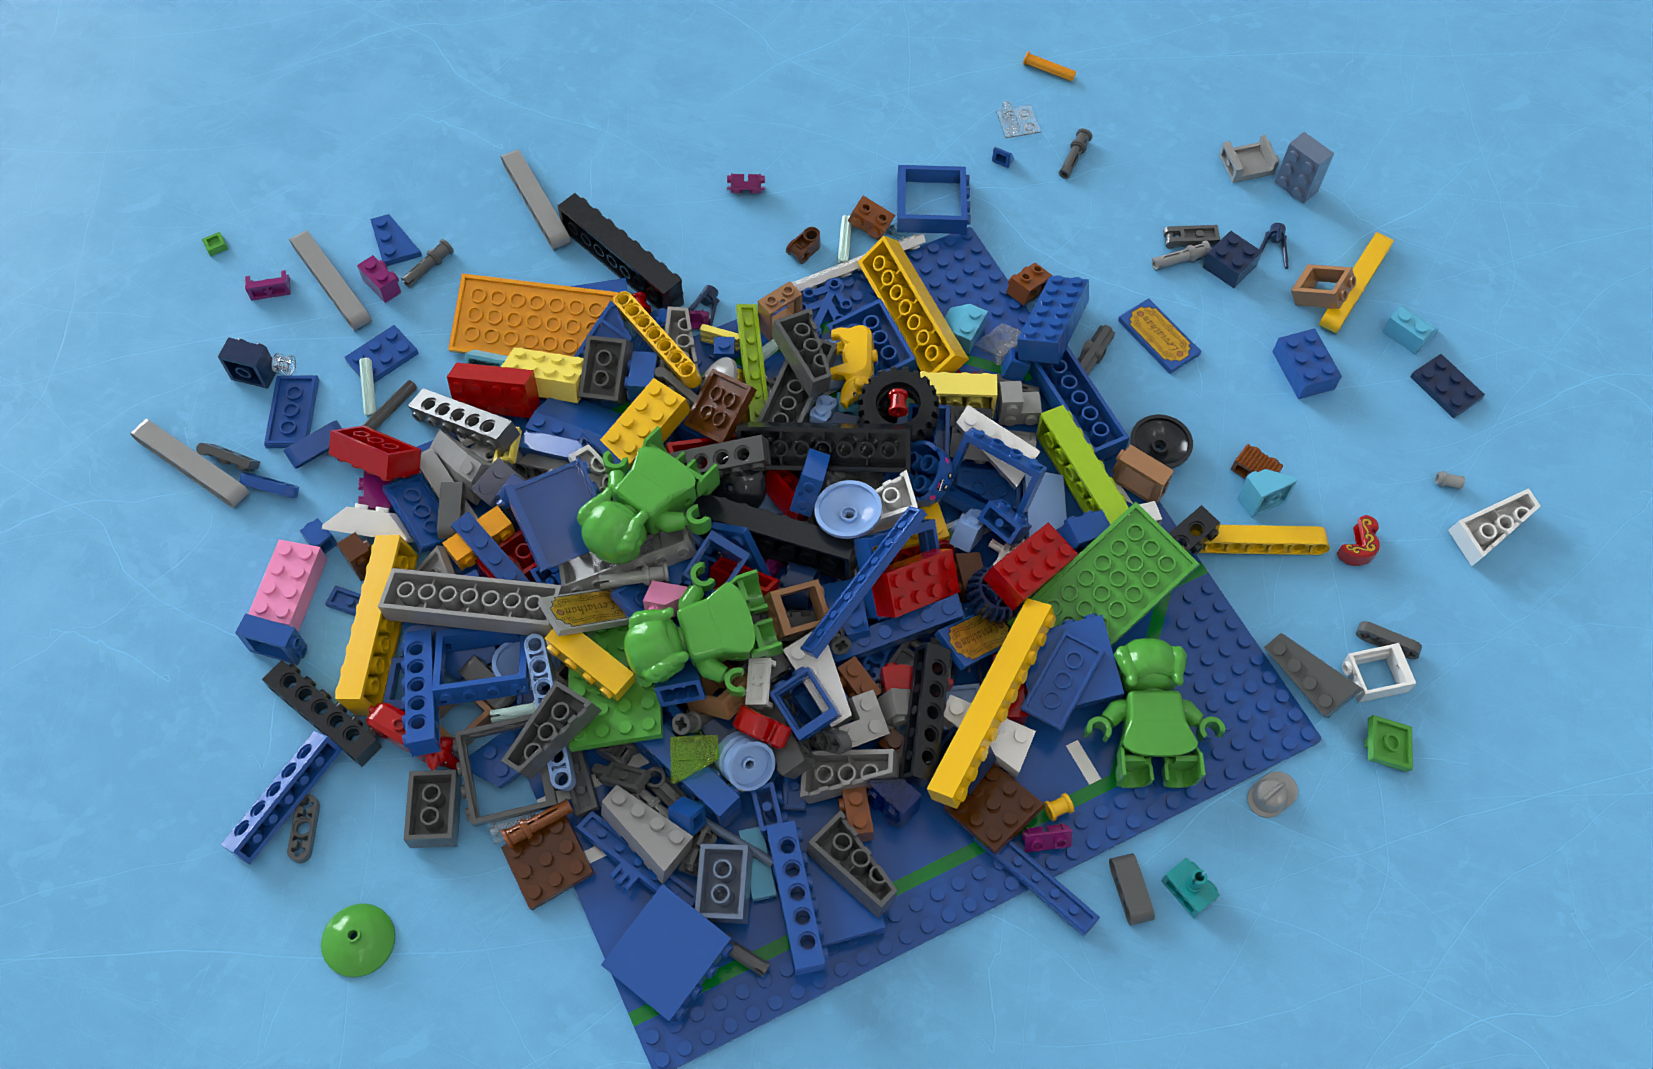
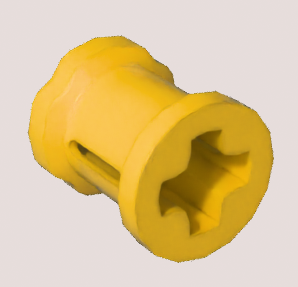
(1058, 807)

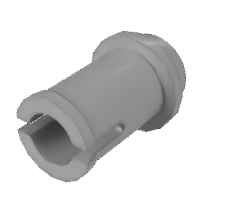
(1450, 480)

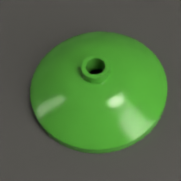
(367, 950)

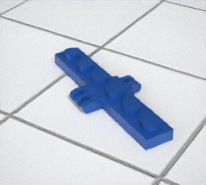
(629, 863)

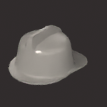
(1272, 794)

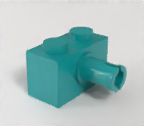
(1190, 887)

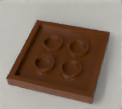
(720, 406)
(996, 809)
(548, 863)

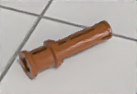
(526, 828)

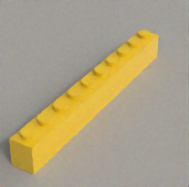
(991, 704)

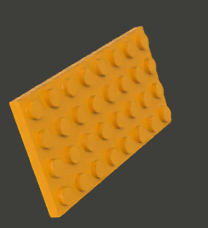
(529, 315)

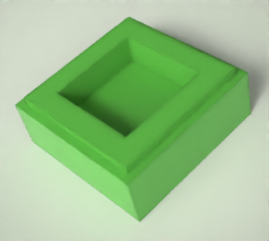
(215, 244)

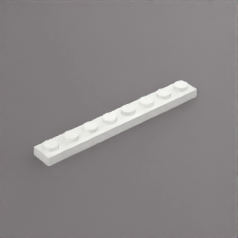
(844, 269)

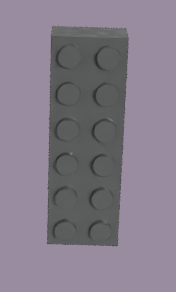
(788, 397)

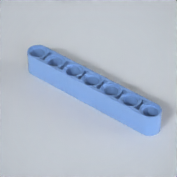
(538, 681)

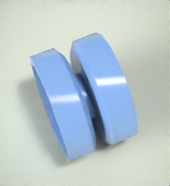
(745, 761)

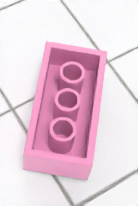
(289, 583)

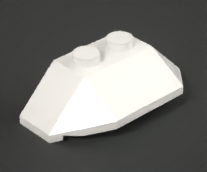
(367, 522)

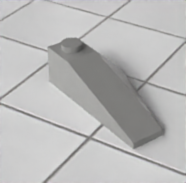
(460, 462)

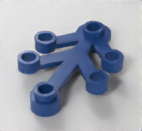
(833, 288)

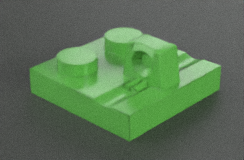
(1389, 743)

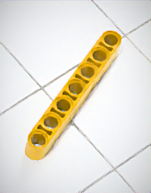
(1363, 271)
(658, 339)
(1267, 540)

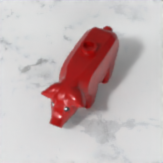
(387, 723)

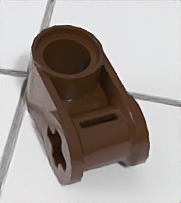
(805, 244)

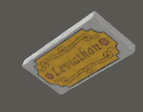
(582, 611)

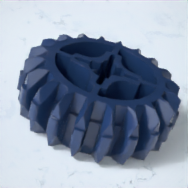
(986, 600)

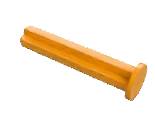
(1049, 66)

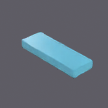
(762, 879)

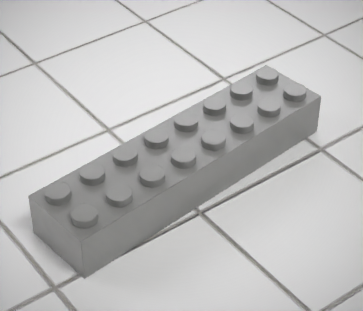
(466, 602)

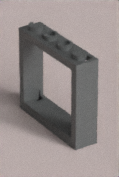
(468, 788)

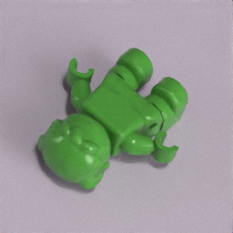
(645, 499)
(708, 630)
(1155, 717)

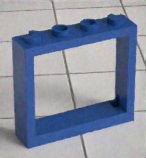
(932, 223)
(999, 450)
(864, 549)
(478, 689)

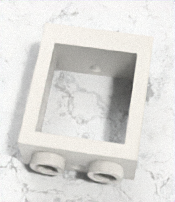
(1397, 664)

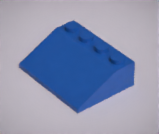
(887, 338)
(571, 419)

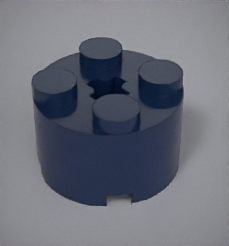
(796, 575)

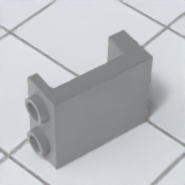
(1249, 160)

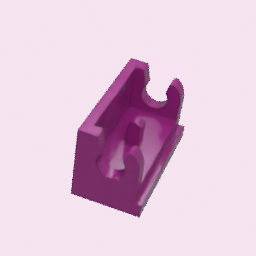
(269, 287)

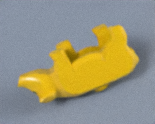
(858, 358)

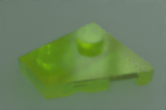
(692, 754)

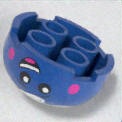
(932, 473)

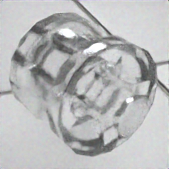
(283, 364)

